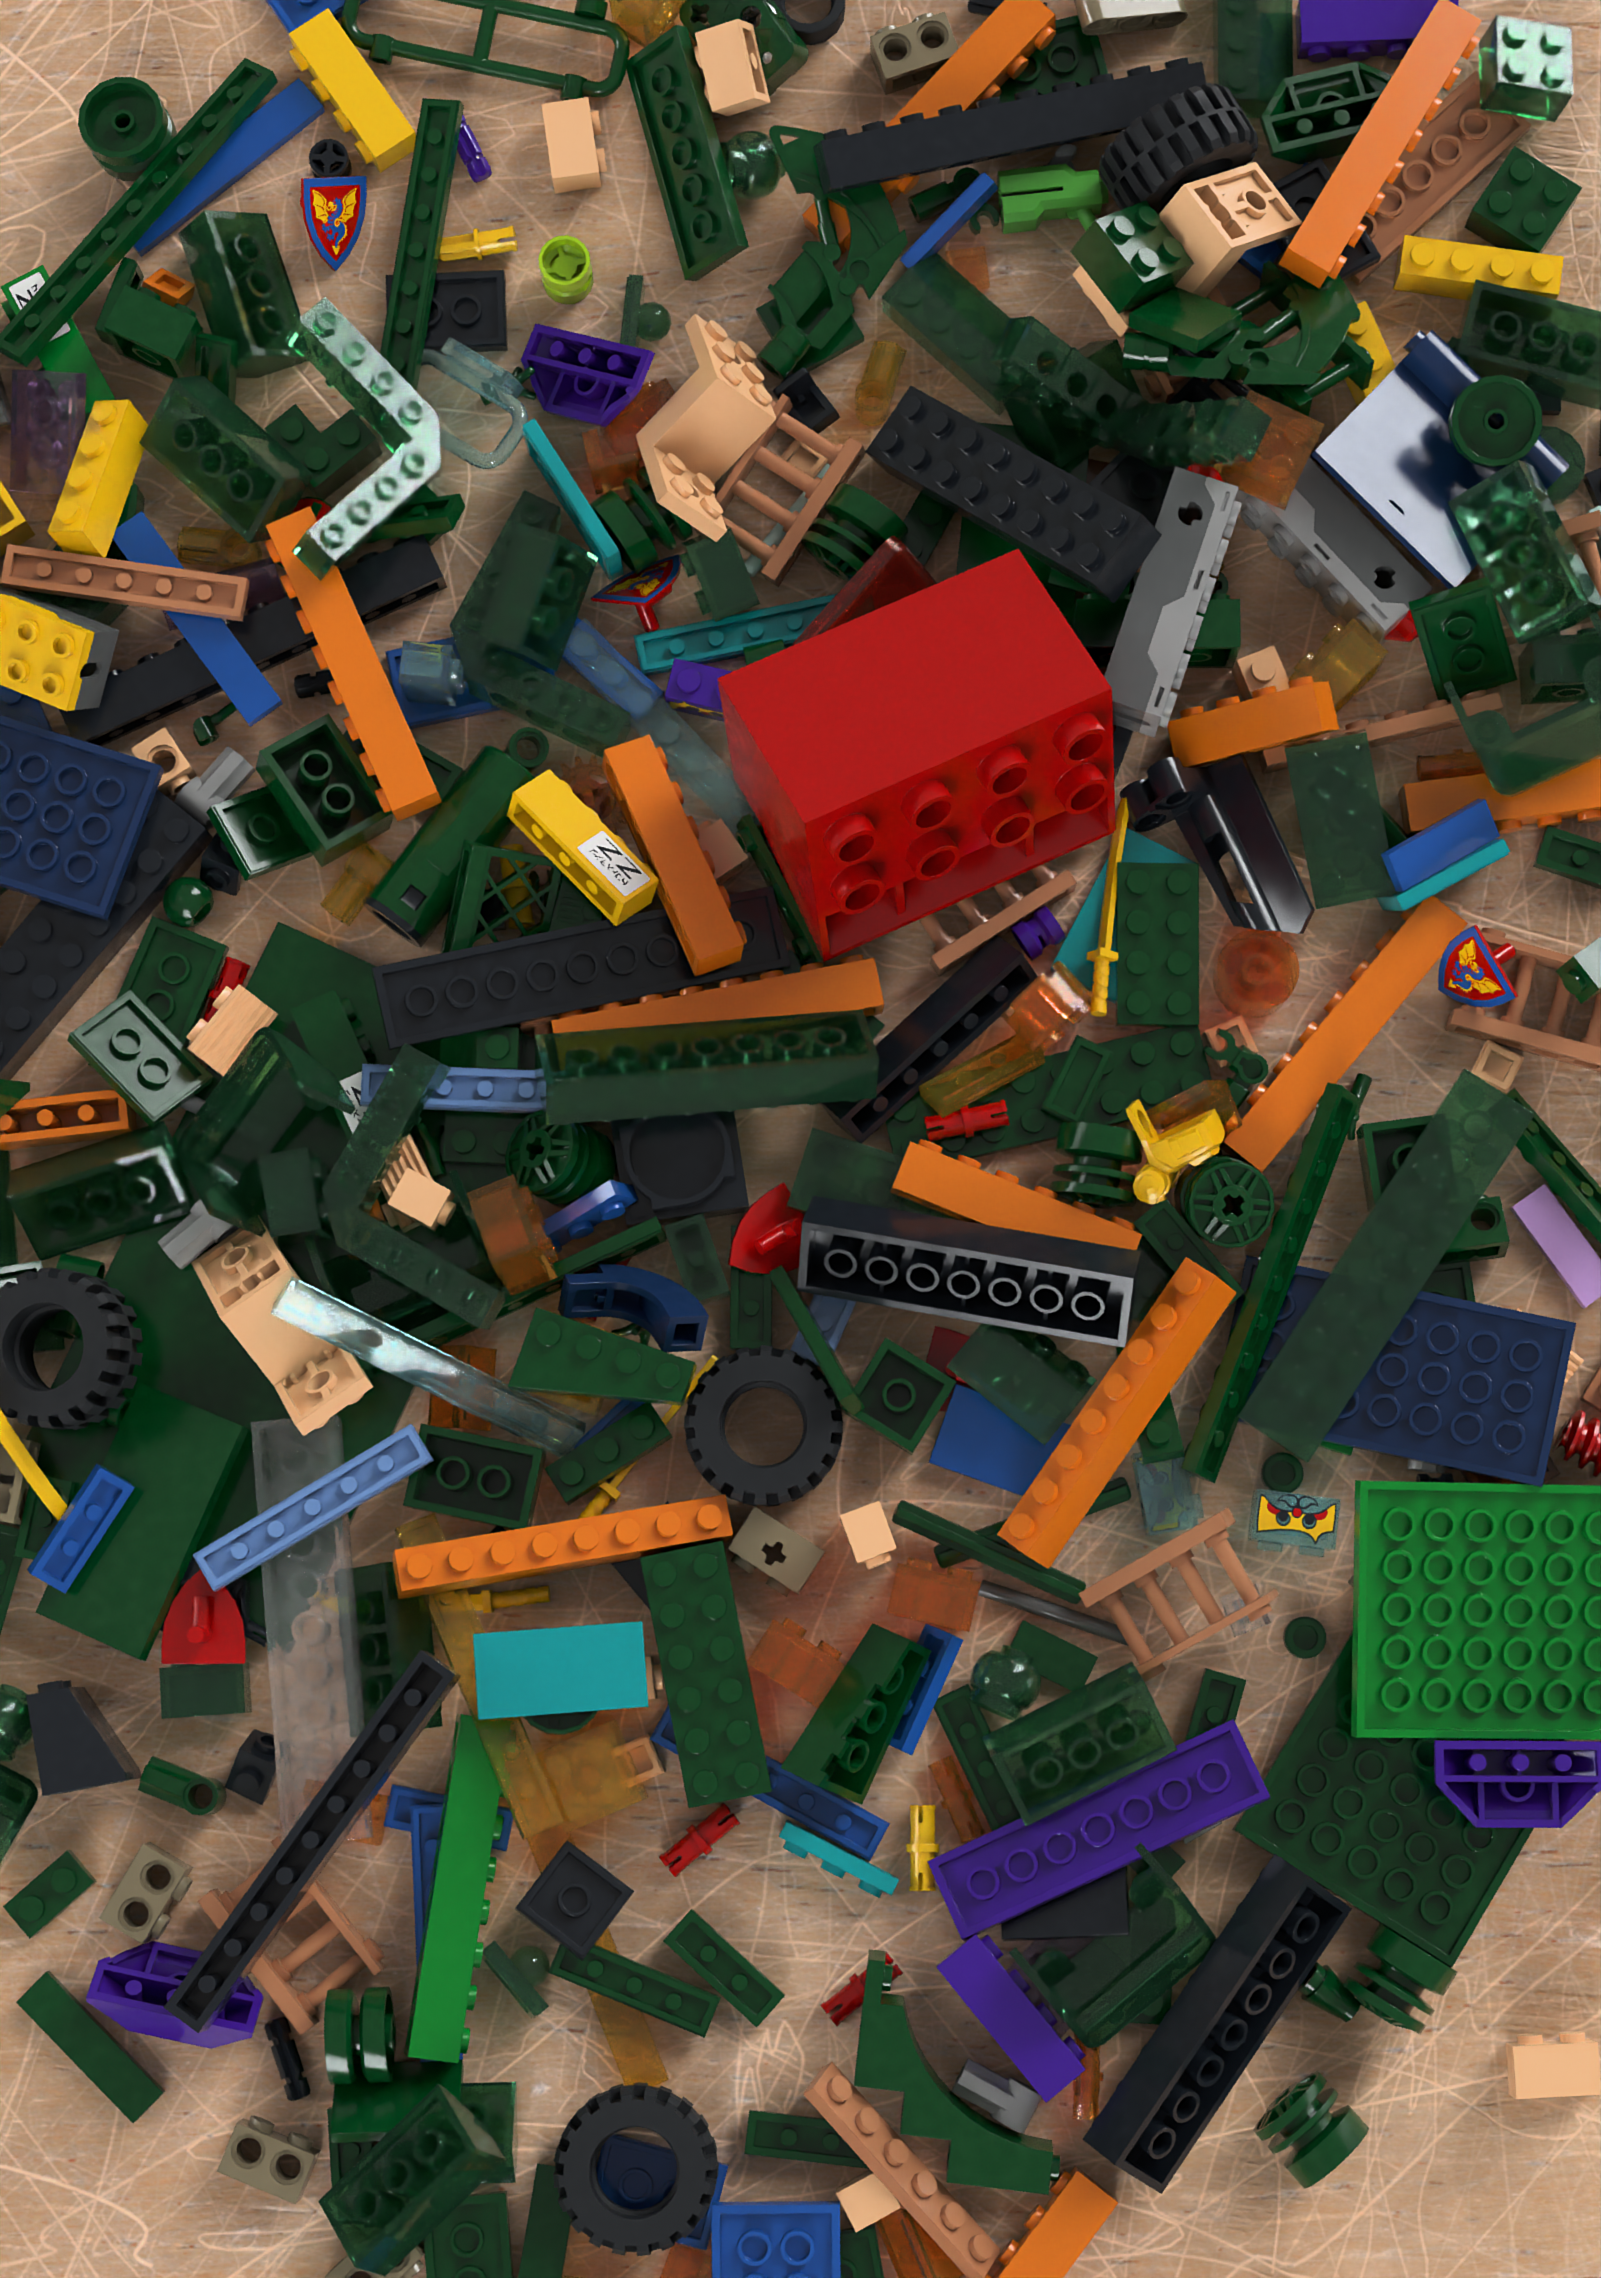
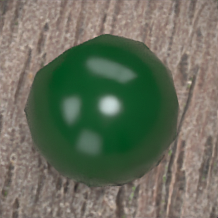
(187, 901)

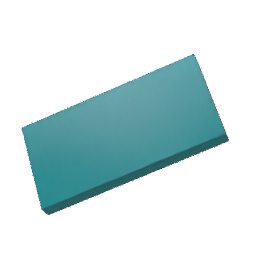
(572, 500)
(1085, 930)
(560, 1670)

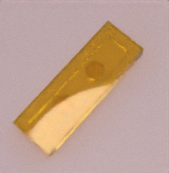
(980, 1075)

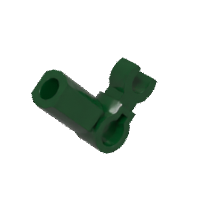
(942, 195)
(1246, 1064)

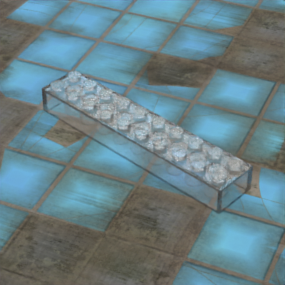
(309, 1624)

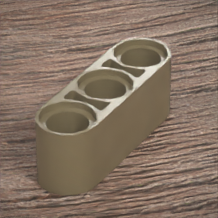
(1121, 16)

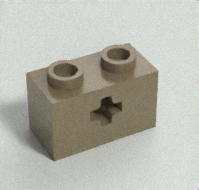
(764, 1530)

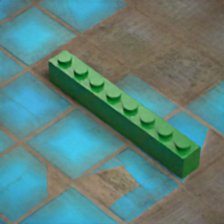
(456, 1902)

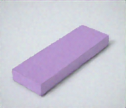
(1561, 1244)

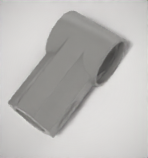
(215, 785)
(194, 1235)
(1006, 2099)

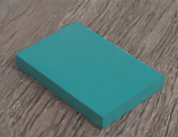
(1446, 877)

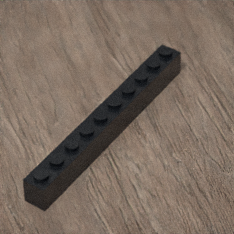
(997, 128)
(267, 634)
(312, 1842)

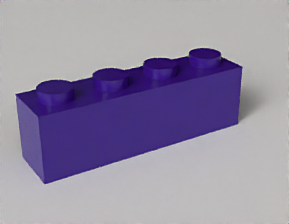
(1358, 28)
(1011, 2017)

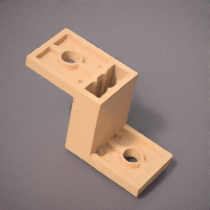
(1215, 225)
(705, 427)
(309, 1374)

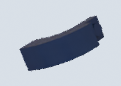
(641, 1297)

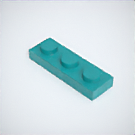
(838, 1860)

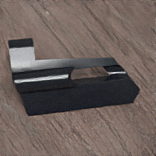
(1221, 813)

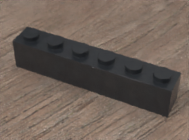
(937, 1034)

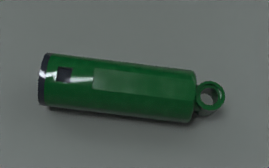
(421, 881)

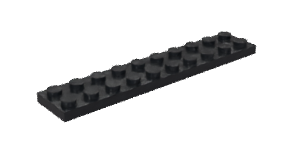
(561, 972)

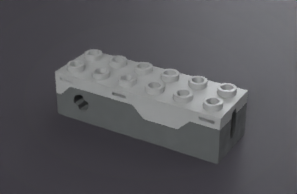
(1340, 556)
(1168, 596)

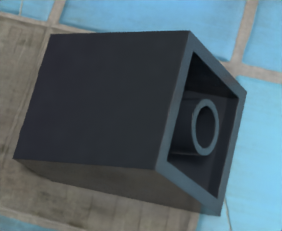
(75, 1741)

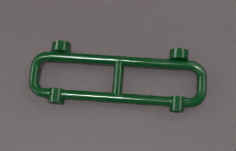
(587, 17)

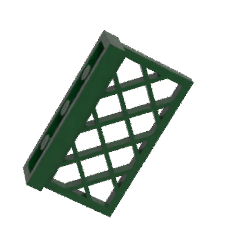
(470, 894)

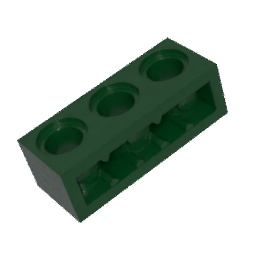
(1477, 1244)

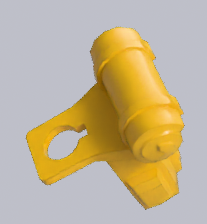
(1172, 1150)

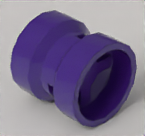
(1038, 932)

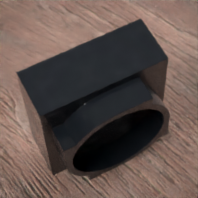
(681, 1166)

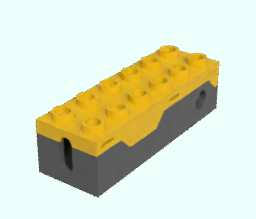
(53, 652)

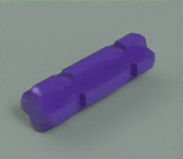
(472, 154)

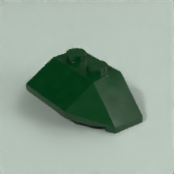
(1321, 111)

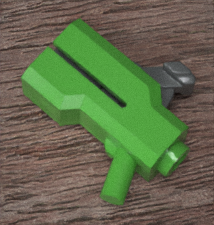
(1049, 193)

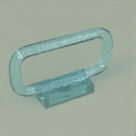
(489, 382)

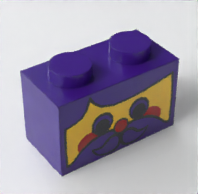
(695, 689)

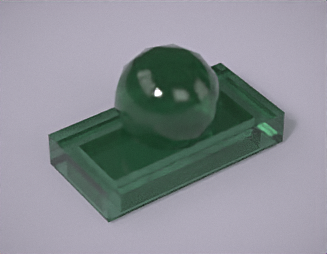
(640, 319)
(520, 1973)

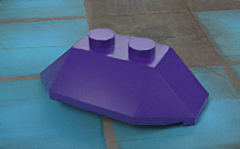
(584, 374)
(1518, 1780)
(142, 1980)

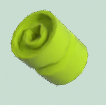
(566, 269)

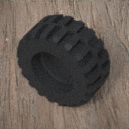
(1177, 144)
(106, 1357)
(768, 1369)
(577, 2176)

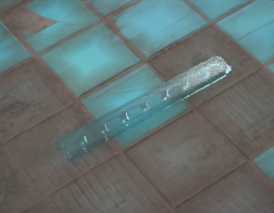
(427, 1367)

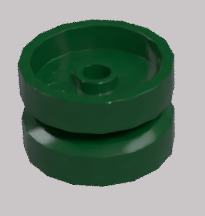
(125, 126)
(1519, 427)
(359, 2035)

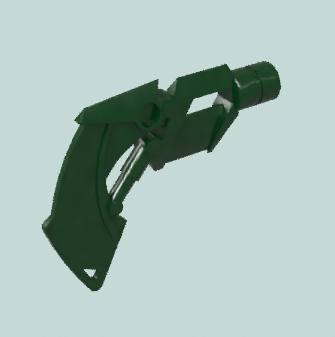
(872, 252)
(1323, 323)

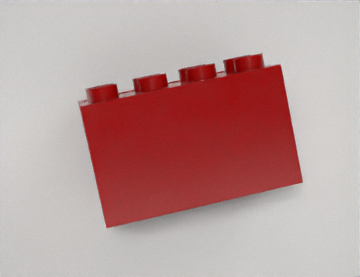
(924, 751)

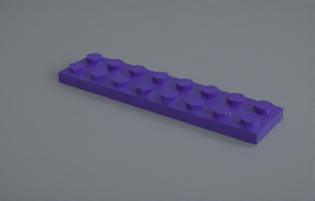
(1097, 1835)

